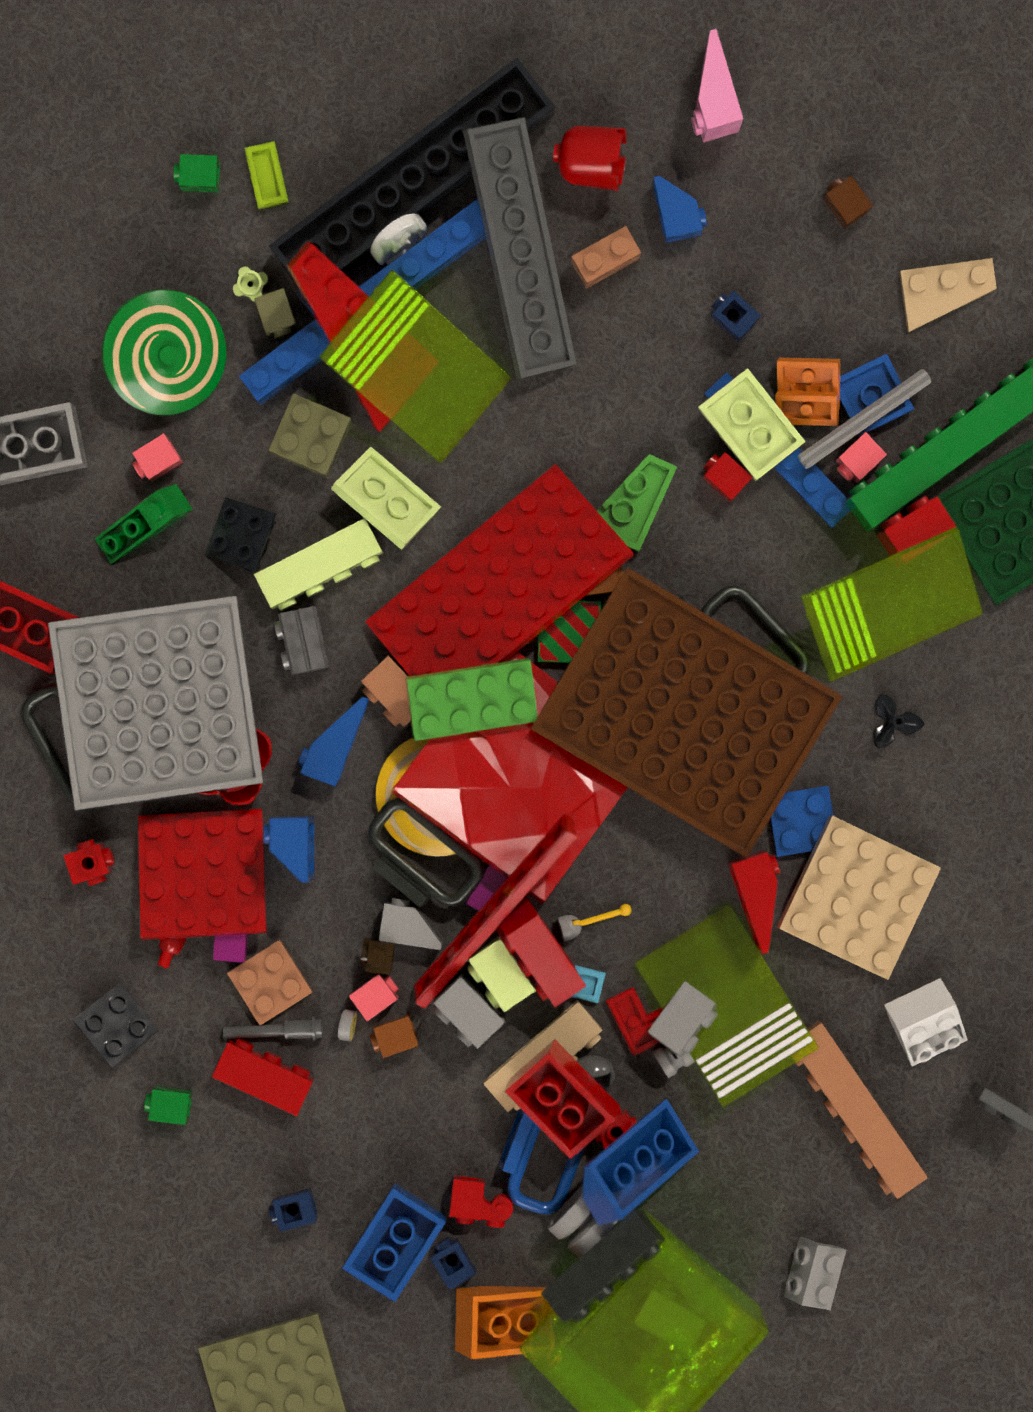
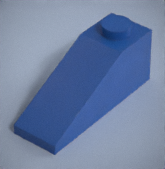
(331, 750)

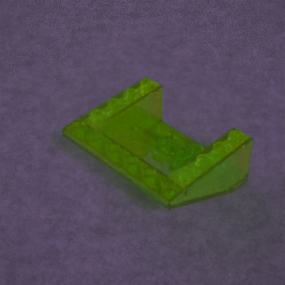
(655, 1341)

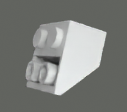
(926, 1022)

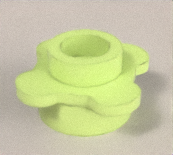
(245, 276)

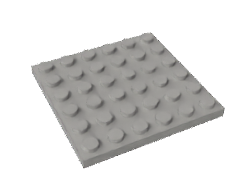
(155, 702)

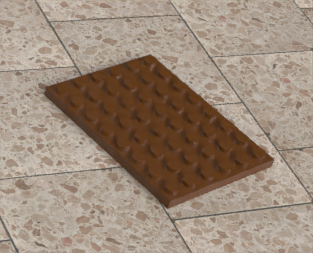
(686, 712)

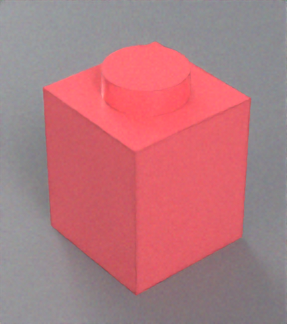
(156, 458)
(860, 458)
(375, 995)

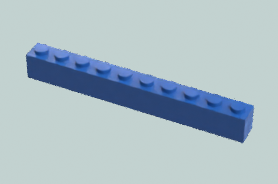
(414, 266)

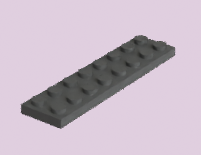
(520, 247)

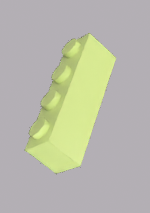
(319, 564)

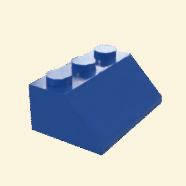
(293, 844)

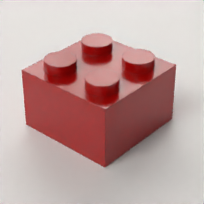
(923, 522)

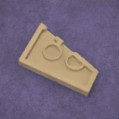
(943, 288)

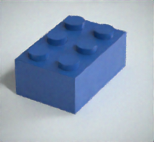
(394, 1242)

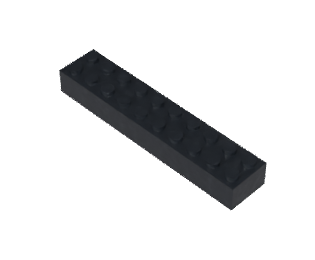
(415, 173)

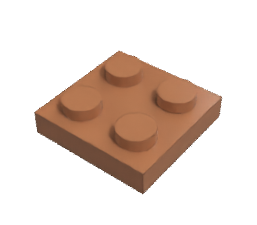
(270, 982)

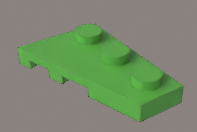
(637, 500)

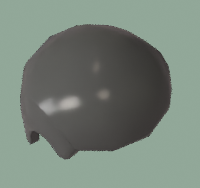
(599, 1069)

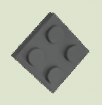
(992, 1103)

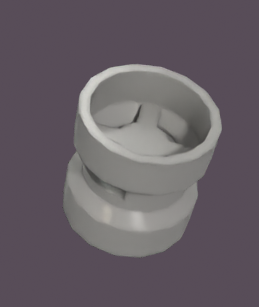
(669, 1063)

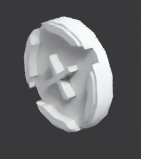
(398, 238)

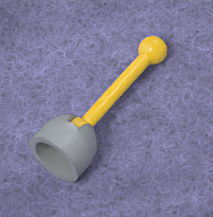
(571, 926)

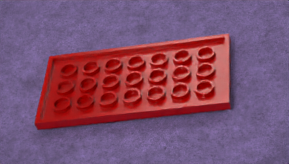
(502, 581)

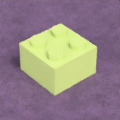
(501, 975)

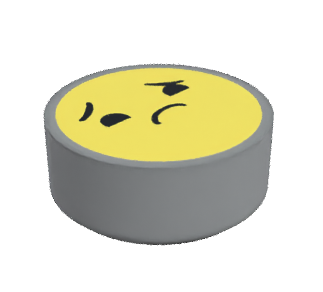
(347, 1025)

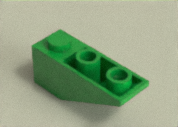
(143, 522)

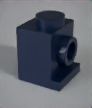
(746, 315)
(285, 1220)
(452, 1273)

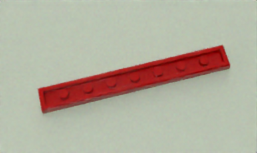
(495, 910)

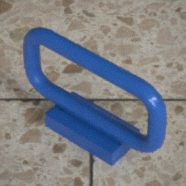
(516, 1157)

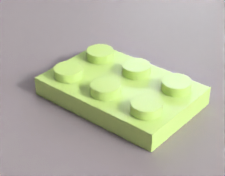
(751, 424)
(386, 498)

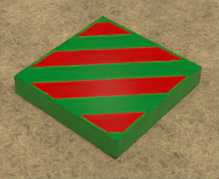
(565, 635)

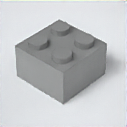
(468, 1011)

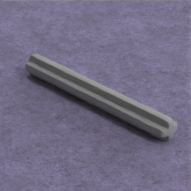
(864, 418)

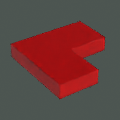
(633, 1020)

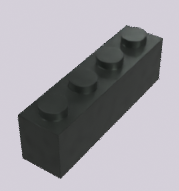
(603, 1266)

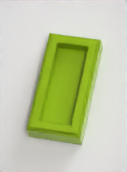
(266, 175)

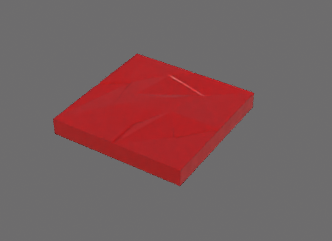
(507, 789)

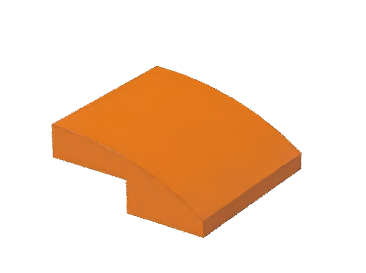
(809, 390)

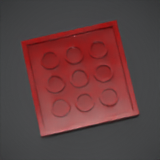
(202, 874)

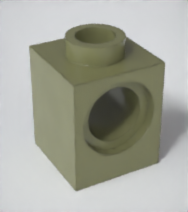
(276, 314)

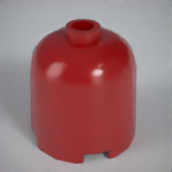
(592, 156)

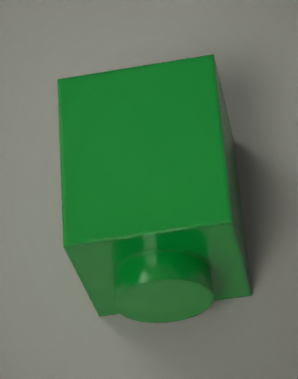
(198, 173)
(168, 1105)

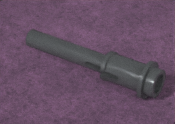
(290, 1029)

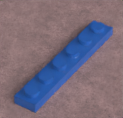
(809, 482)

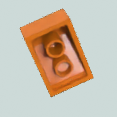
(497, 1319)

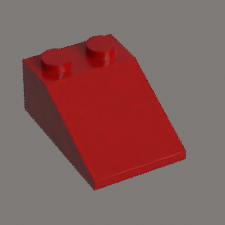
(757, 890)

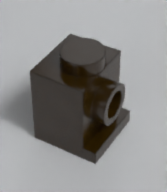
(377, 956)

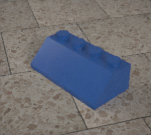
(636, 1164)

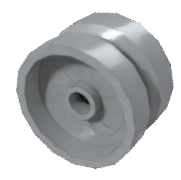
(577, 1218)

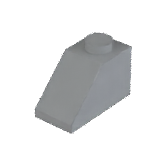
(407, 926)

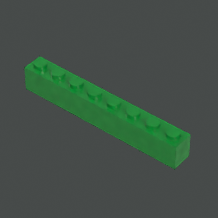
(943, 450)

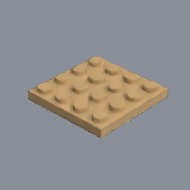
(858, 897)

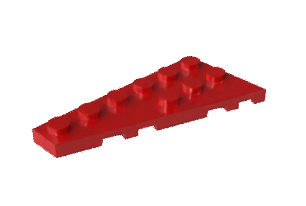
(333, 302)

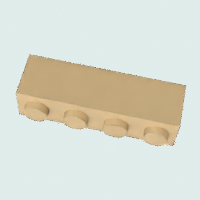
(572, 1030)

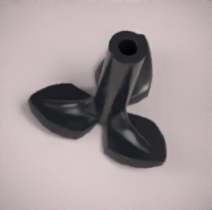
(907, 722)

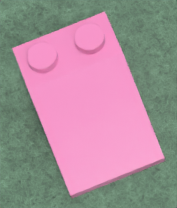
(717, 105)

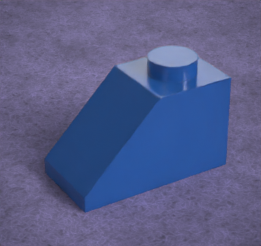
(677, 211)

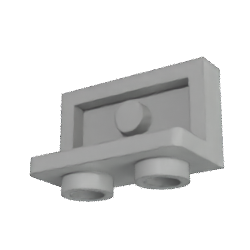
(814, 1274)

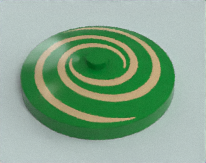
(163, 352)

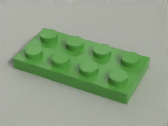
(471, 699)

